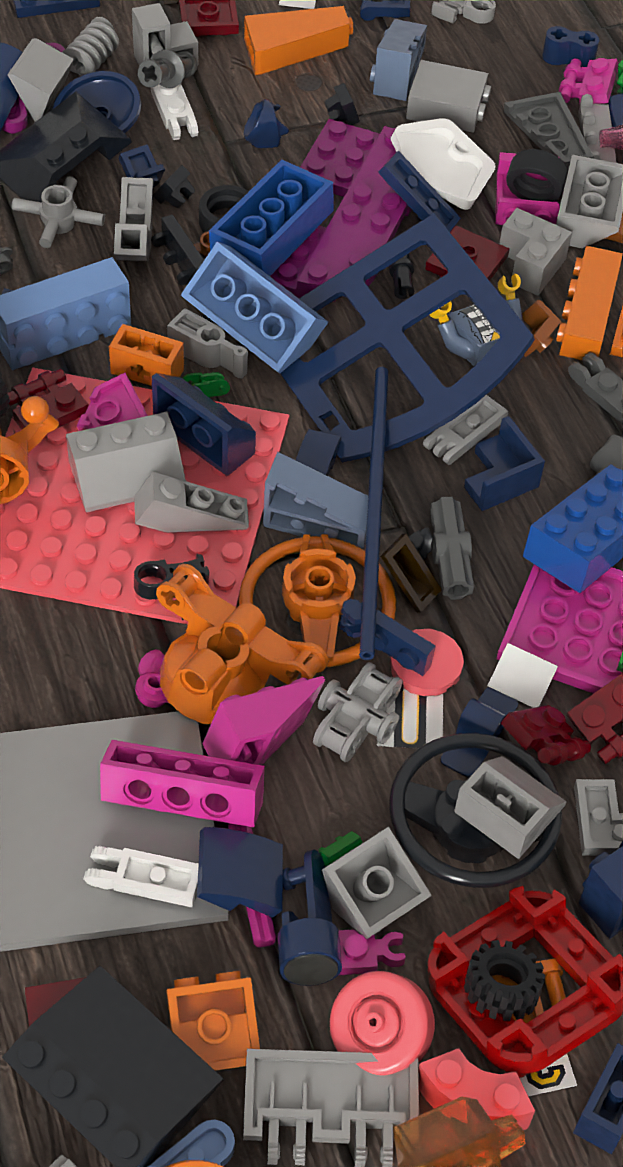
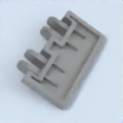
(331, 1094)

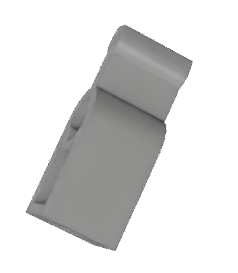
(207, 344)

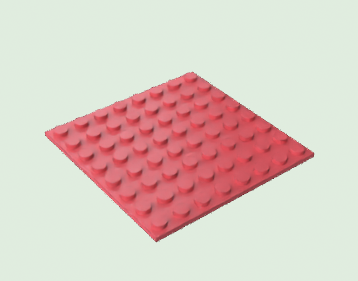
(91, 556)

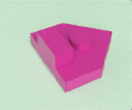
(112, 403)

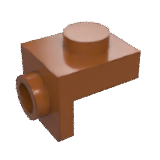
(543, 323)

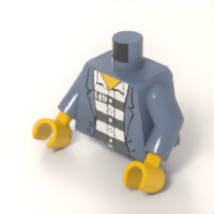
(468, 331)

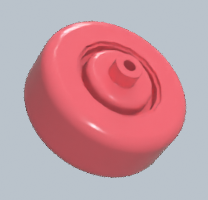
(383, 1017)

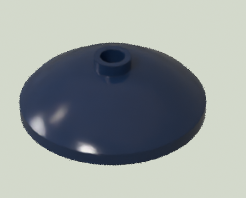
(110, 94)

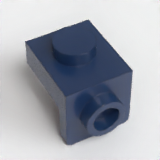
(141, 164)

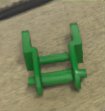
(210, 383)

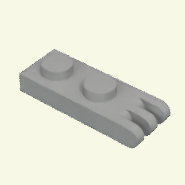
(466, 430)

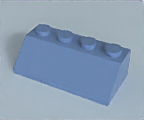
(253, 307)

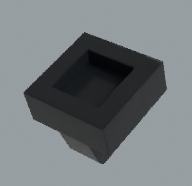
(342, 105)
(173, 186)

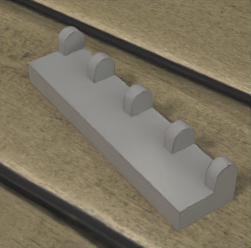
(592, 120)

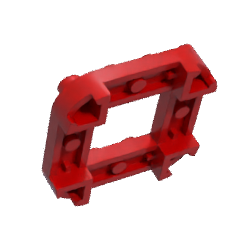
(549, 1036)

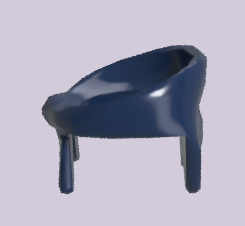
(268, 129)

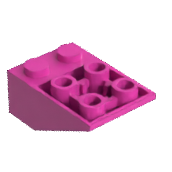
(259, 723)

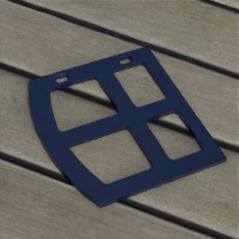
(386, 330)

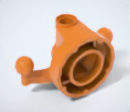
(15, 448)

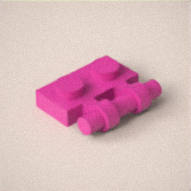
(596, 80)

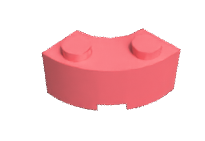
(453, 1076)

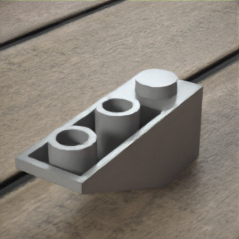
(187, 507)

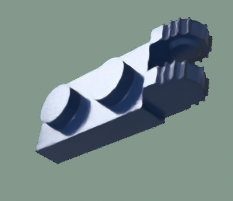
(391, 637)

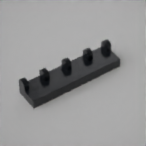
(180, 250)

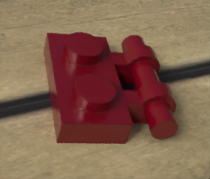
(64, 403)
(599, 715)
(546, 733)

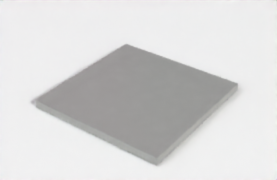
(57, 817)

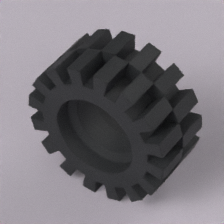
(497, 996)

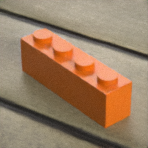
(590, 304)

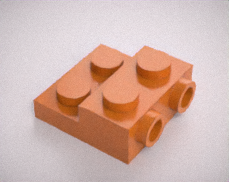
(215, 1018)

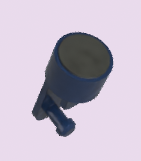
(309, 945)

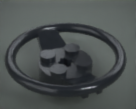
(435, 812)

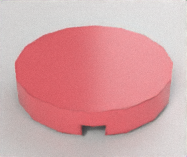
(444, 670)

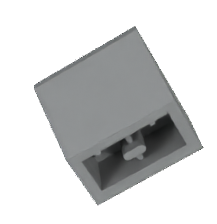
(507, 804)

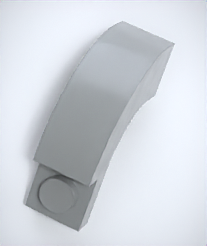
(134, 228)

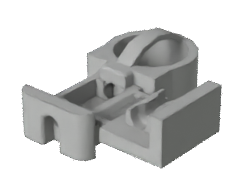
(449, 9)

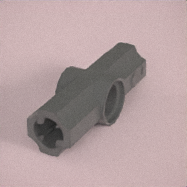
(451, 548)

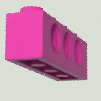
(182, 783)

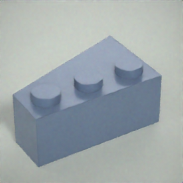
(398, 59)
(311, 503)

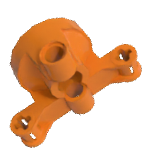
(224, 649)

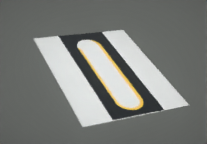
(418, 720)

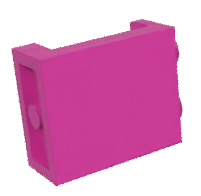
(507, 202)

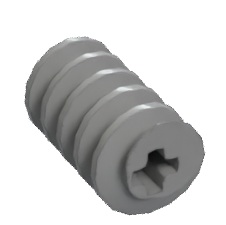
(92, 46)

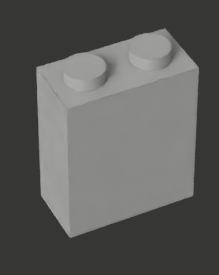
(448, 94)

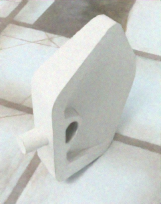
(445, 159)

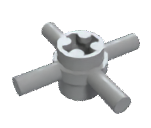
(58, 211)

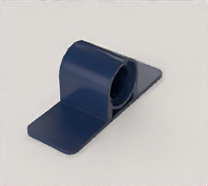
(480, 717)

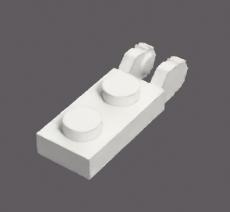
(175, 110)
(145, 875)

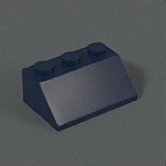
(203, 424)

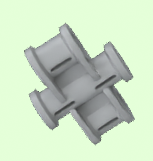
(357, 712)

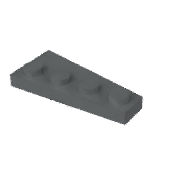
(549, 125)

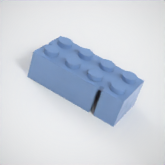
(63, 313)

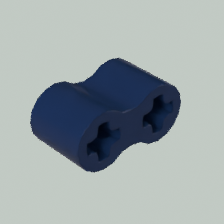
(564, 45)

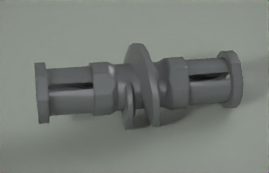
(167, 68)

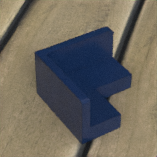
(511, 465)

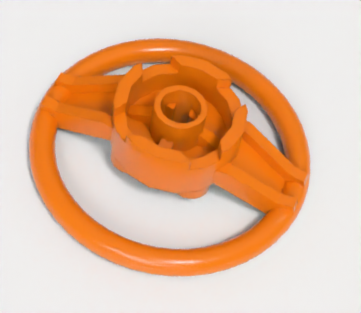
(317, 587)

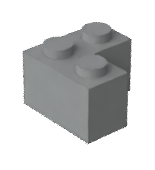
(154, 33)
(536, 248)

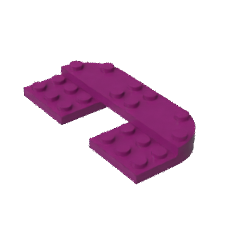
(364, 217)

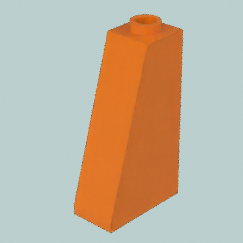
(295, 36)

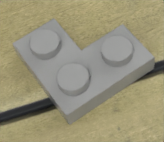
(598, 816)

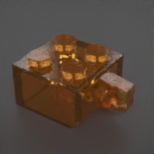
(457, 1137)

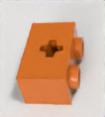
(145, 354)

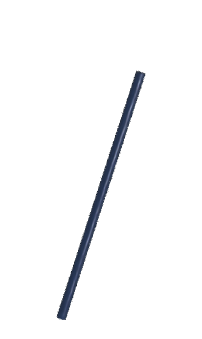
(374, 512)

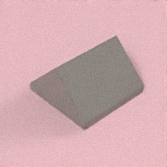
(40, 76)
(374, 884)

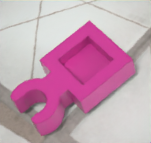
(363, 954)

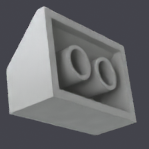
(591, 200)
(119, 457)

